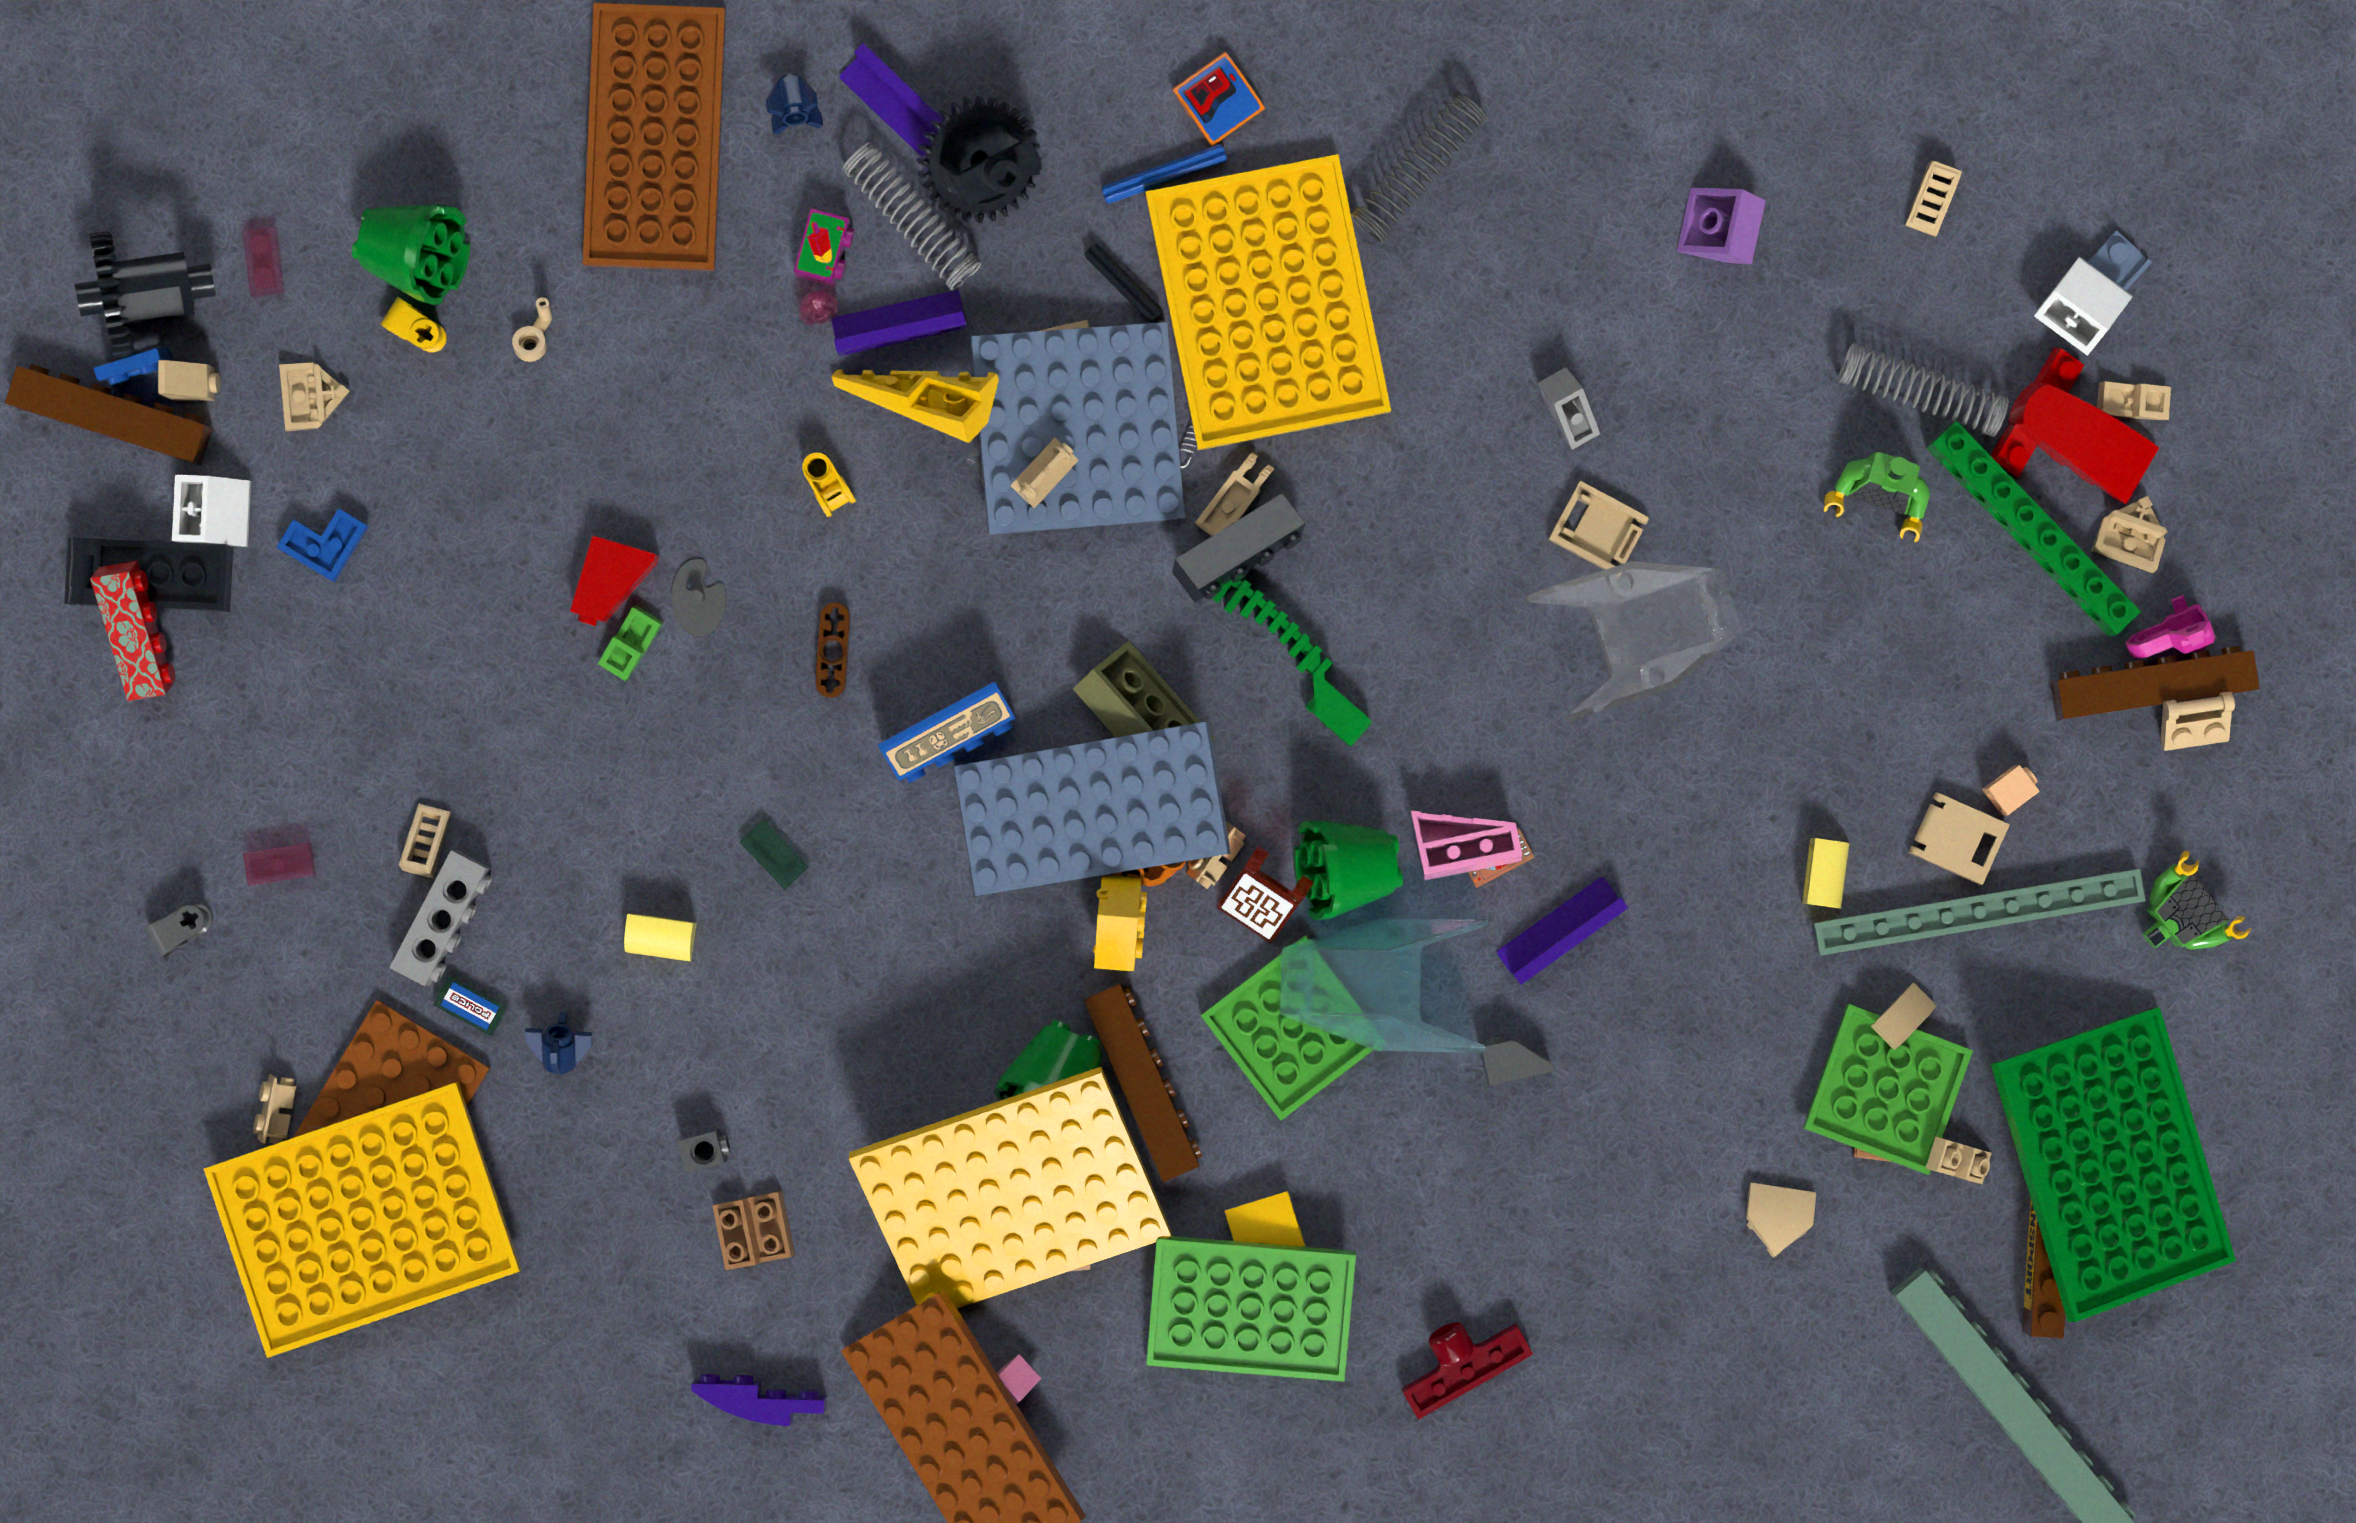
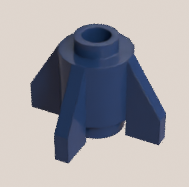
(793, 103)
(558, 1049)

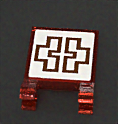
(1260, 900)

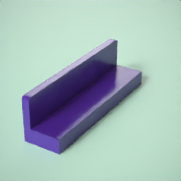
(890, 98)
(898, 323)
(1561, 930)

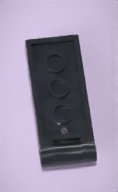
(177, 573)

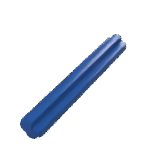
(1164, 173)

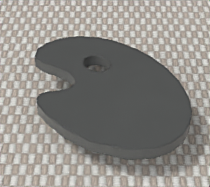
(698, 609)

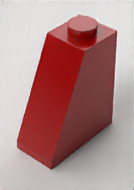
(609, 579)

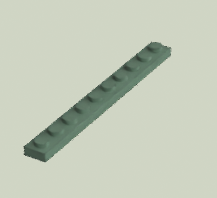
(1979, 912)

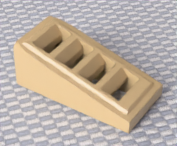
(1941, 170)
(436, 844)

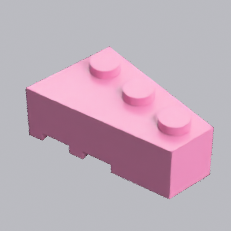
(1463, 845)

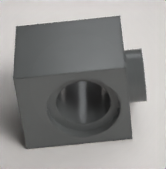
(689, 1150)

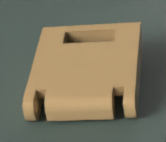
(1603, 530)
(1954, 835)

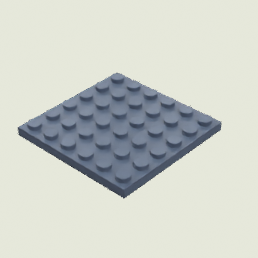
(1104, 398)

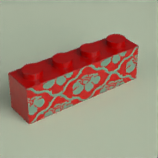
(133, 630)

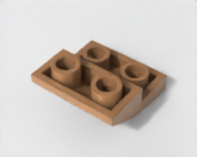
(753, 1230)

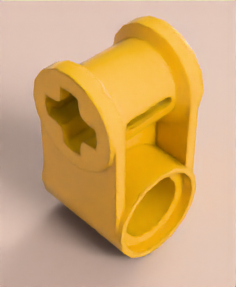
(411, 324)
(827, 485)

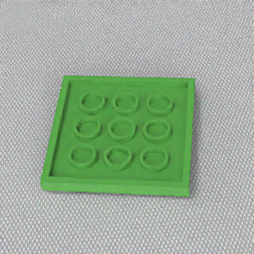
(1278, 1054)
(1885, 1096)

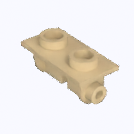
(1044, 472)
(1209, 869)
(271, 1122)

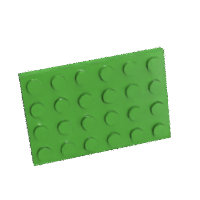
(1251, 1308)

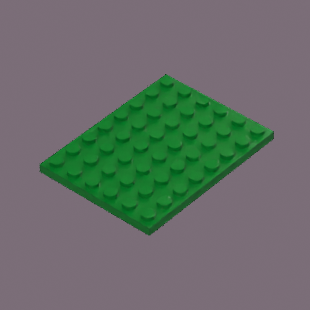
(2113, 1163)

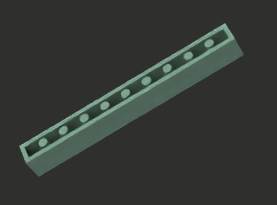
(2008, 1401)

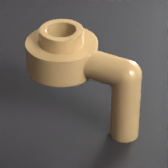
(533, 334)

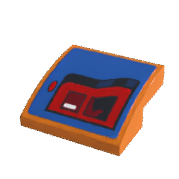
(1218, 98)

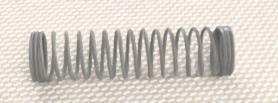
(870, 152)
(1998, 405)

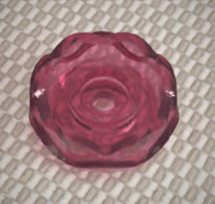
(817, 308)

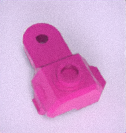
(2192, 635)

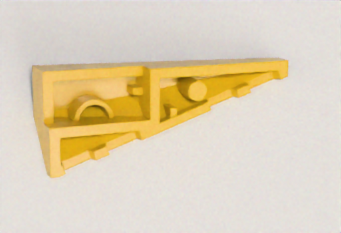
(948, 404)

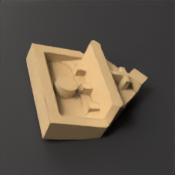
(308, 395)
(2132, 536)
(1779, 1214)

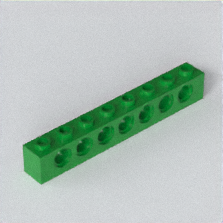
(2033, 529)

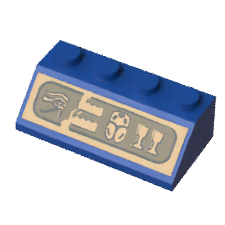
(947, 732)

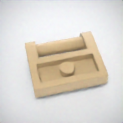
(2196, 721)

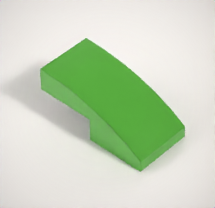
(630, 643)

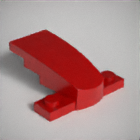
(2072, 433)

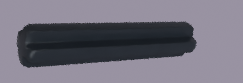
(1123, 282)

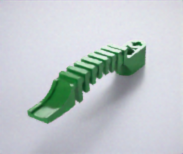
(1327, 703)

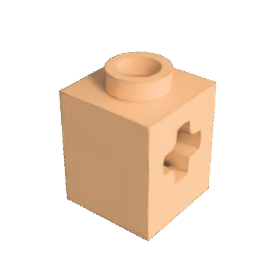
(2011, 789)

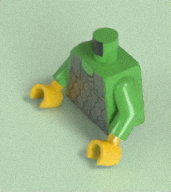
(1884, 483)
(2187, 911)

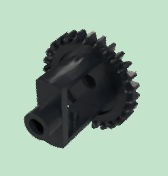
(1000, 173)
(139, 290)

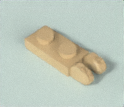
(1232, 498)

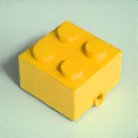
(1119, 923)

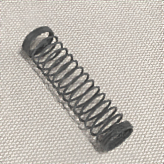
(1457, 100)

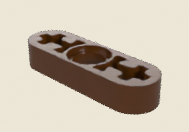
(822, 641)

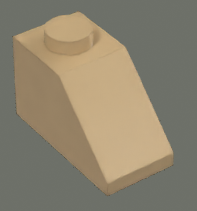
(187, 381)

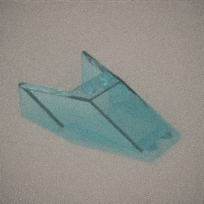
(1368, 984)

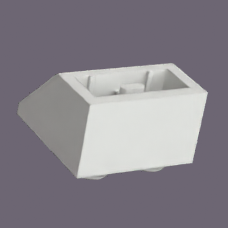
(2083, 306)
(211, 510)

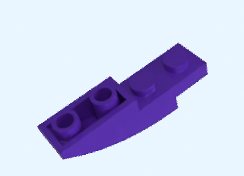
(744, 1399)

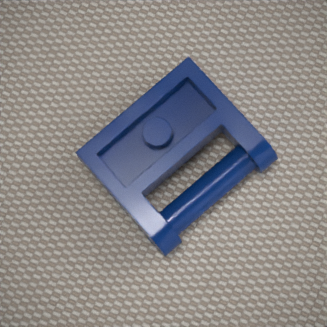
(138, 364)

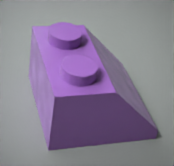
(1721, 224)

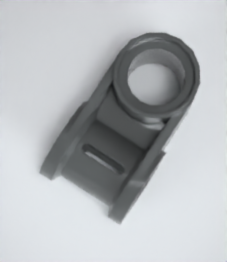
(176, 929)

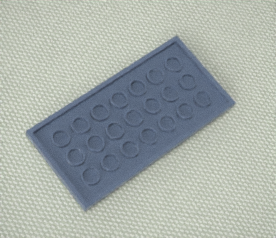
(1092, 809)

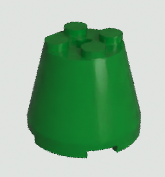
(414, 248)
(1346, 864)
(1048, 1058)

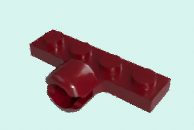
(1463, 1365)

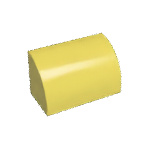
(1825, 873)
(659, 937)

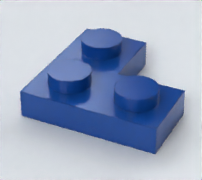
(327, 552)

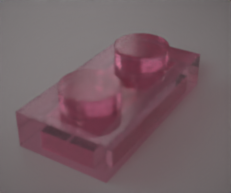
(263, 262)
(279, 864)

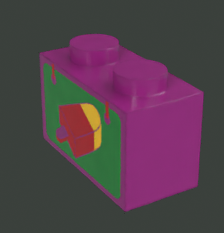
(824, 247)

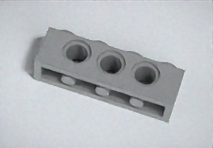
(409, 958)

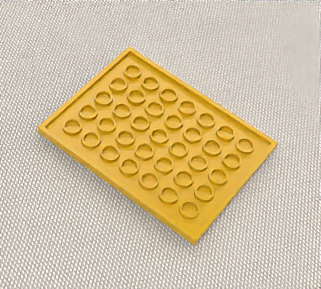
(1267, 302)
(1011, 1192)
(362, 1219)

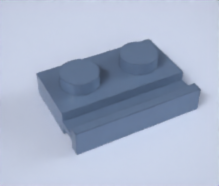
(2120, 261)

